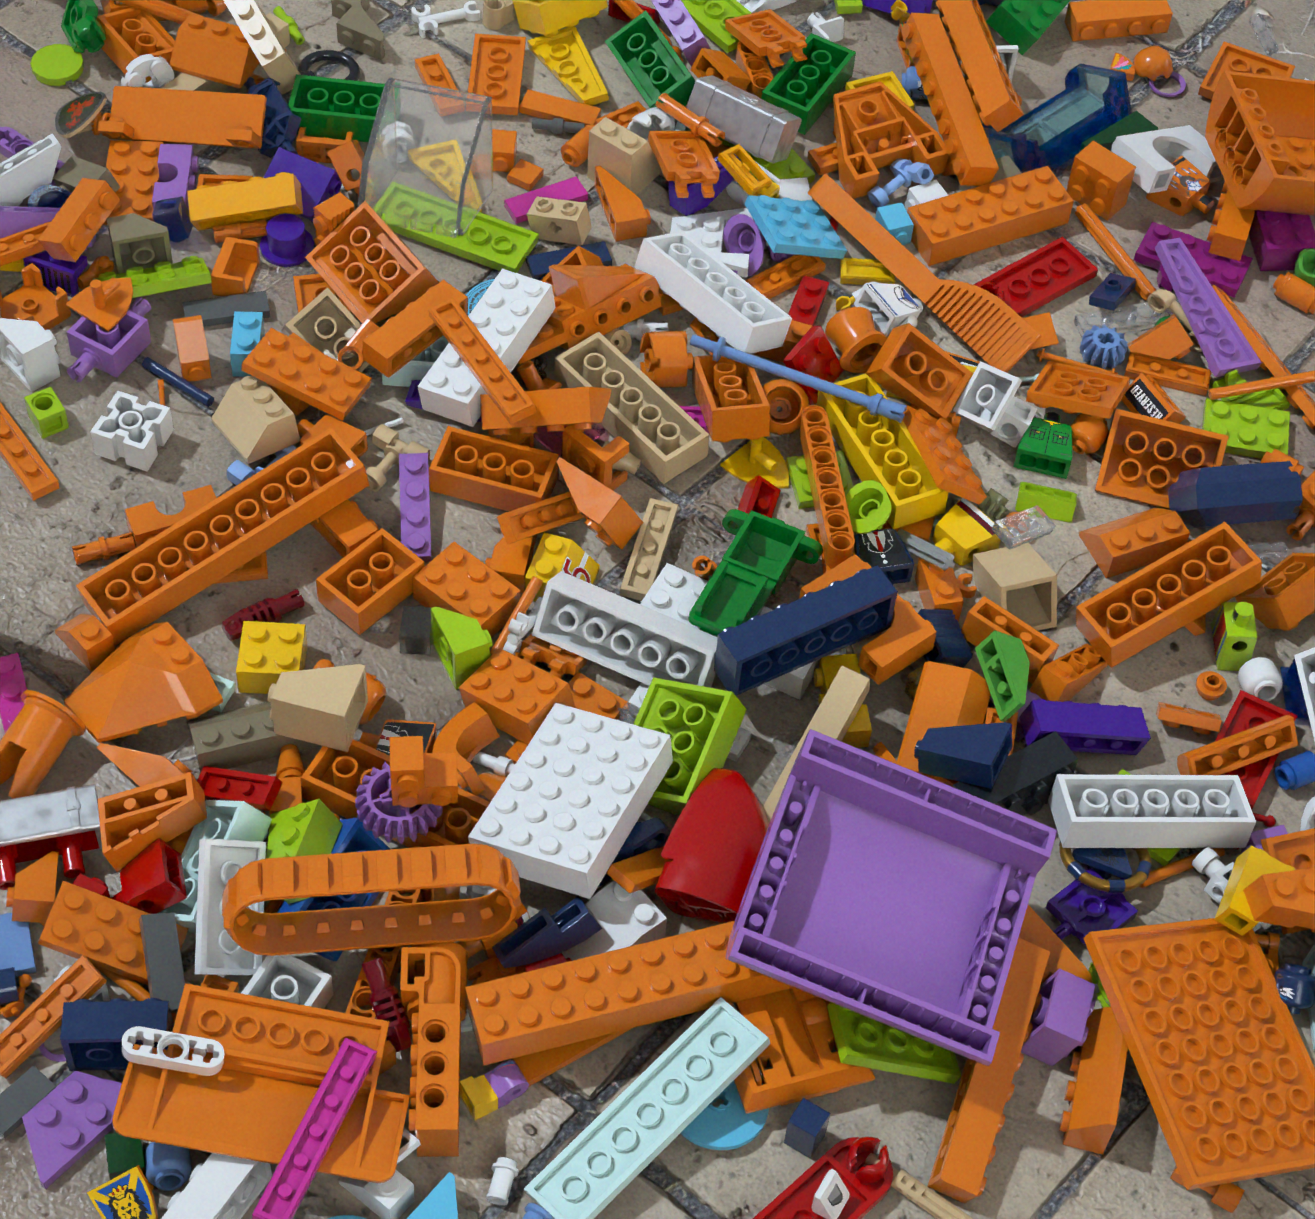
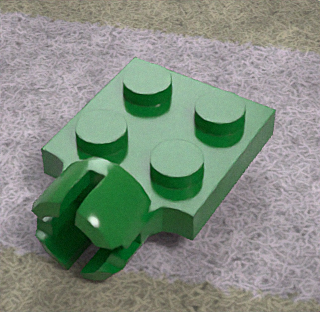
(81, 26)

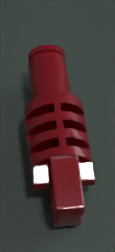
(262, 611)
(387, 1004)

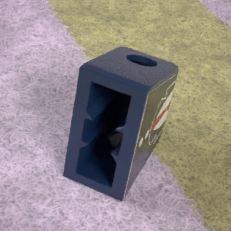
(886, 551)

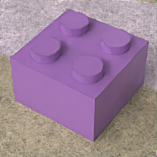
(1060, 1017)

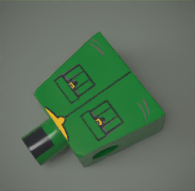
(1046, 447)

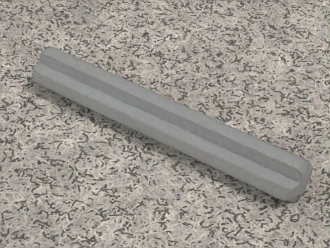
(926, 550)

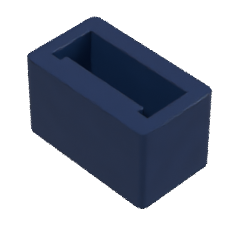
(807, 1128)

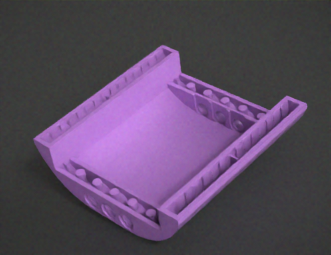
(890, 895)

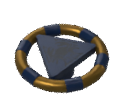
(1106, 863)

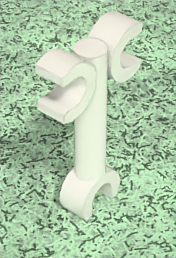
(430, 22)
(520, 628)

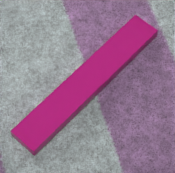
(316, 1132)

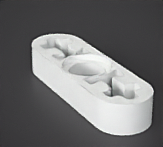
(165, 1038)

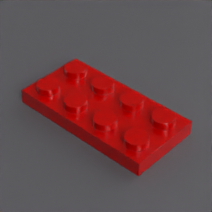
(1245, 714)

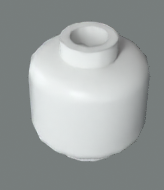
(1260, 678)

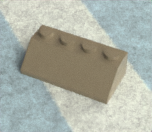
(238, 737)

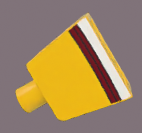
(965, 532)

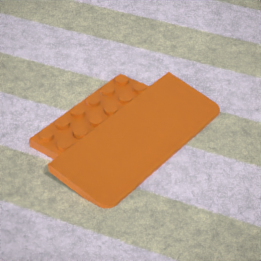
(267, 1082)

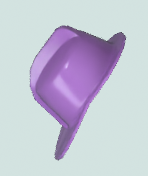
(744, 237)

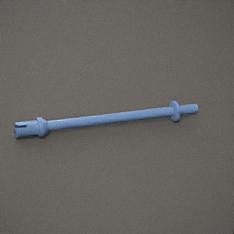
(875, 404)

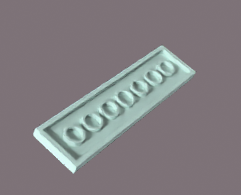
(648, 1114)

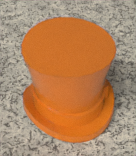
(855, 338)

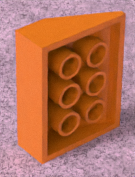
(370, 266)
(1149, 454)

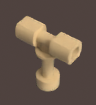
(392, 446)

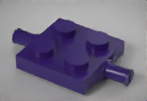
(1089, 910)

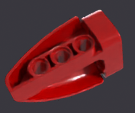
(713, 848)

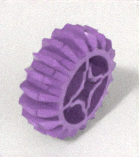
(388, 819)

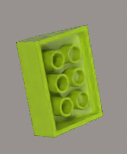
(701, 733)

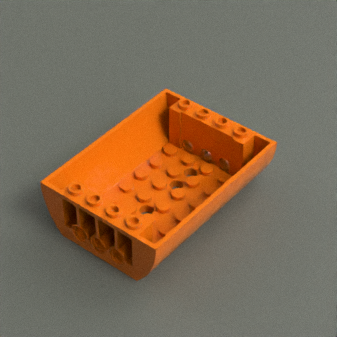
(1265, 141)

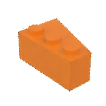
(148, 812)
(1284, 898)

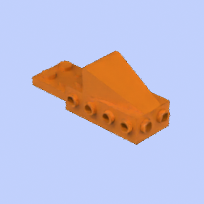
(593, 302)

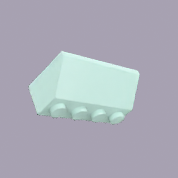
(224, 821)

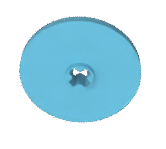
(727, 1125)

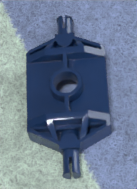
(279, 121)

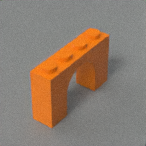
(896, 648)

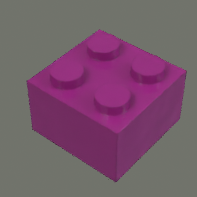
(1280, 238)

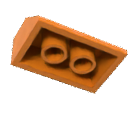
(134, 34)
(213, 51)
(1135, 540)
(1284, 593)

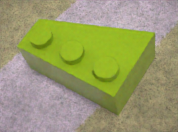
(302, 831)

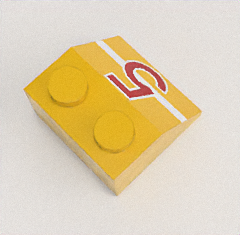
(558, 555)

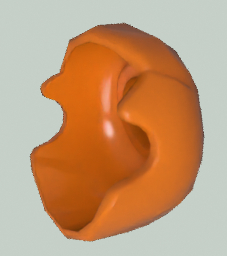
(1153, 62)

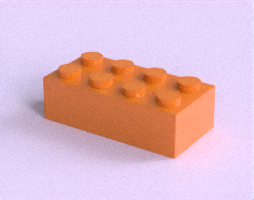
(730, 399)
(492, 470)

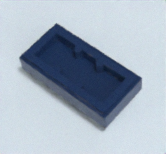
(1112, 291)

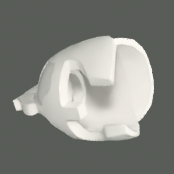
(651, 120)

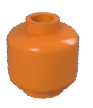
(1088, 434)

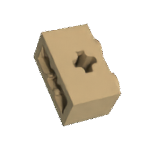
(559, 220)

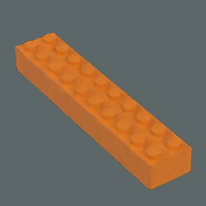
(223, 535)
(609, 993)

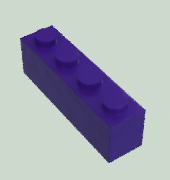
(1087, 726)

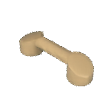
(1162, 300)

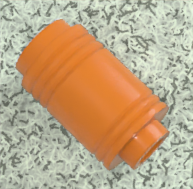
(575, 150)
(1295, 292)

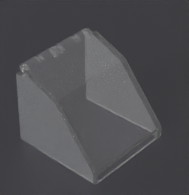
(429, 157)

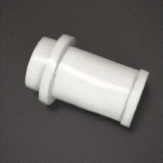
(500, 1187)

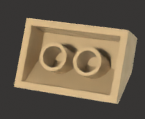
(255, 419)

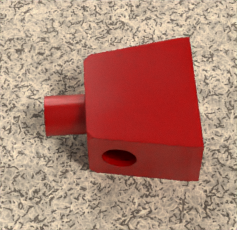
(153, 879)

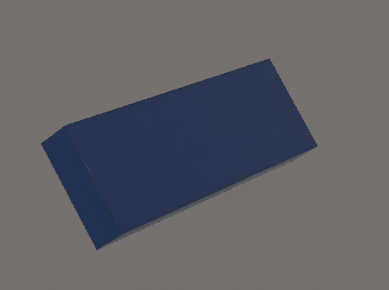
(539, 263)

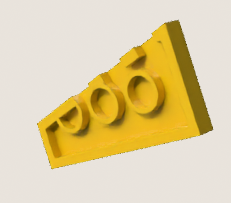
(570, 64)

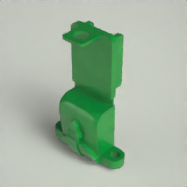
(750, 569)

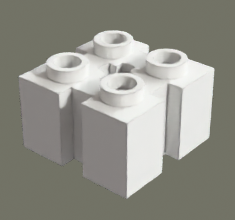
(132, 430)

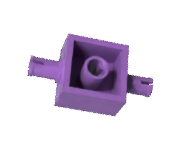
(109, 350)

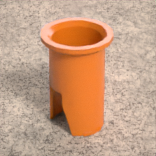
(35, 742)

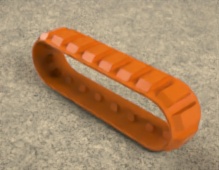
(371, 925)

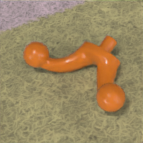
(15, 1007)

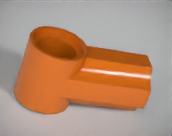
(355, 344)

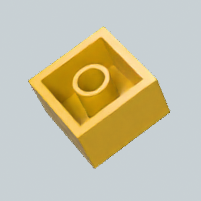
(267, 651)

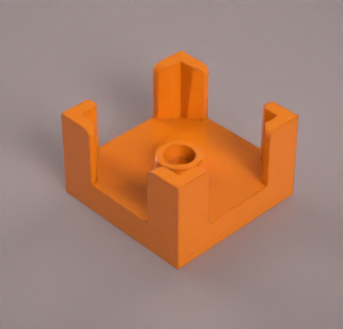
(35, 301)
(593, 459)

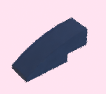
(547, 935)

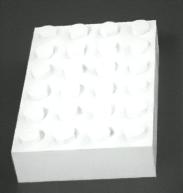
(574, 798)

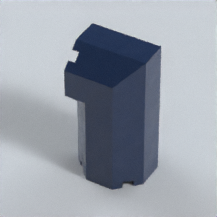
(1236, 494)

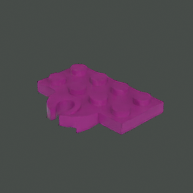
(1219, 270)

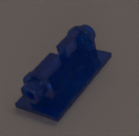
(1293, 692)

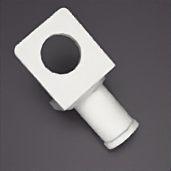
(831, 29)

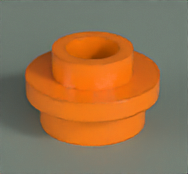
(1209, 691)

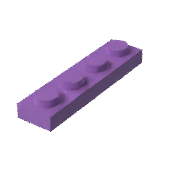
(415, 504)

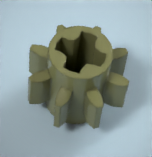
(994, 505)

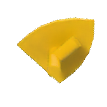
(761, 459)

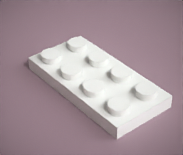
(215, 949)

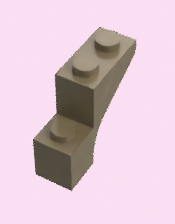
(356, 27)

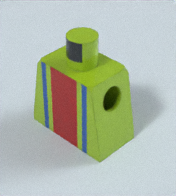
(1232, 625)

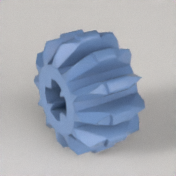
(1103, 347)

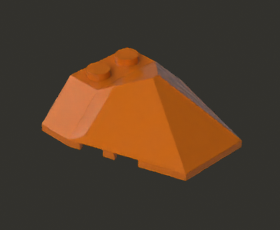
(143, 684)

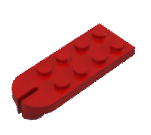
(1040, 277)
(864, 1185)

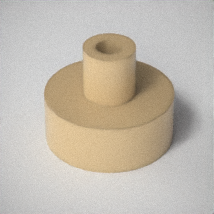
(620, 339)

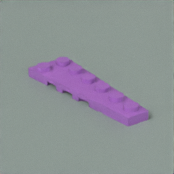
(1208, 317)

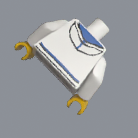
(888, 303)

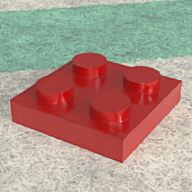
(816, 358)

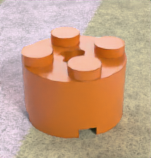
(666, 358)

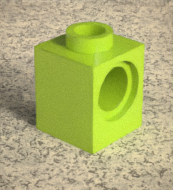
(46, 412)

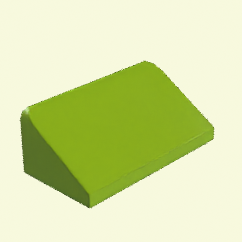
(1054, 502)

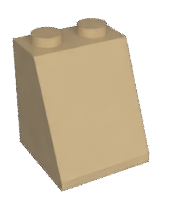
(622, 155)
(1018, 583)
(319, 704)

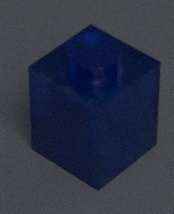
(175, 216)

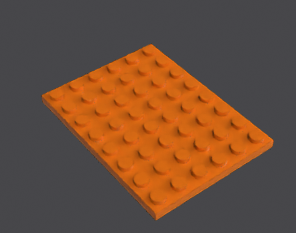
(1211, 1048)

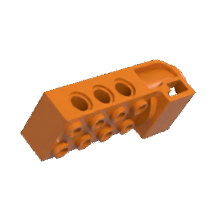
(436, 1009)

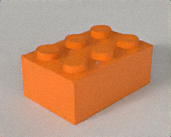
(369, 581)
(467, 587)
(515, 694)

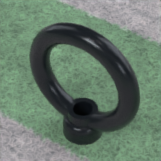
(332, 55)

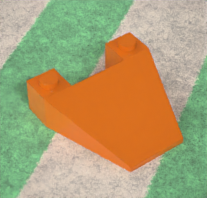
(875, 131)

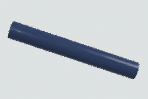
(178, 381)

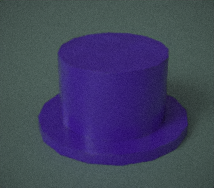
(286, 241)

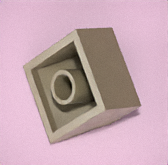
(138, 242)

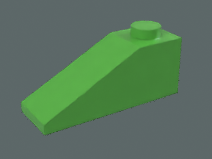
(1005, 671)

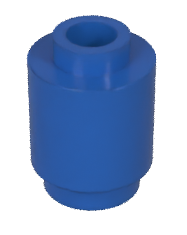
(1296, 771)

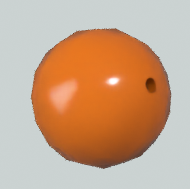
(791, 399)

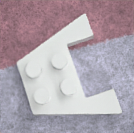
(708, 232)

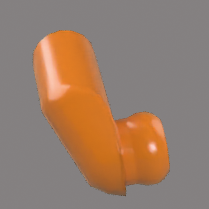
(100, 265)

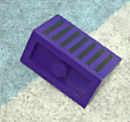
(58, 272)

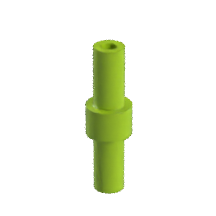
(293, 27)

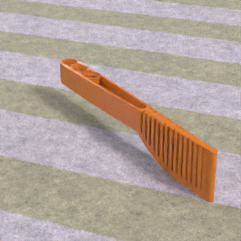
(968, 310)

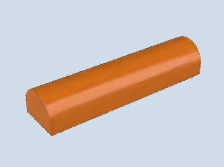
(1240, 748)

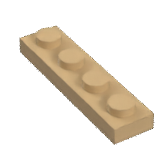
(649, 549)

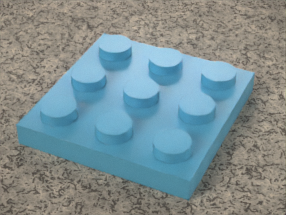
(795, 227)

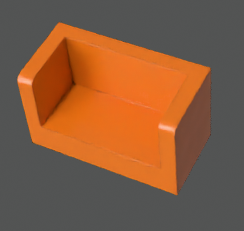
(235, 267)

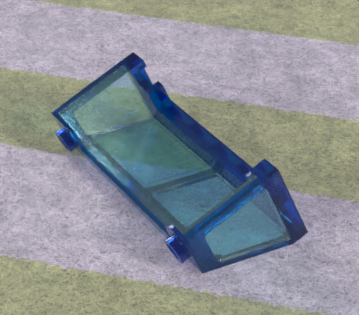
(1057, 128)

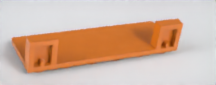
(186, 117)

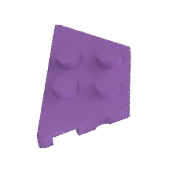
(69, 1122)

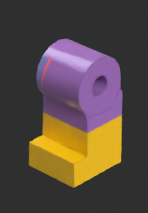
(493, 1089)

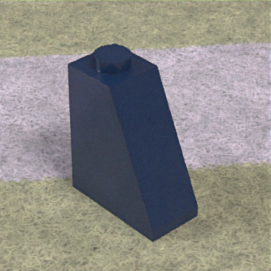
(965, 752)

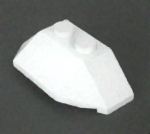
(28, 170)

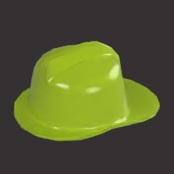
(868, 506)

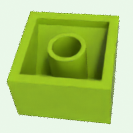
(459, 643)

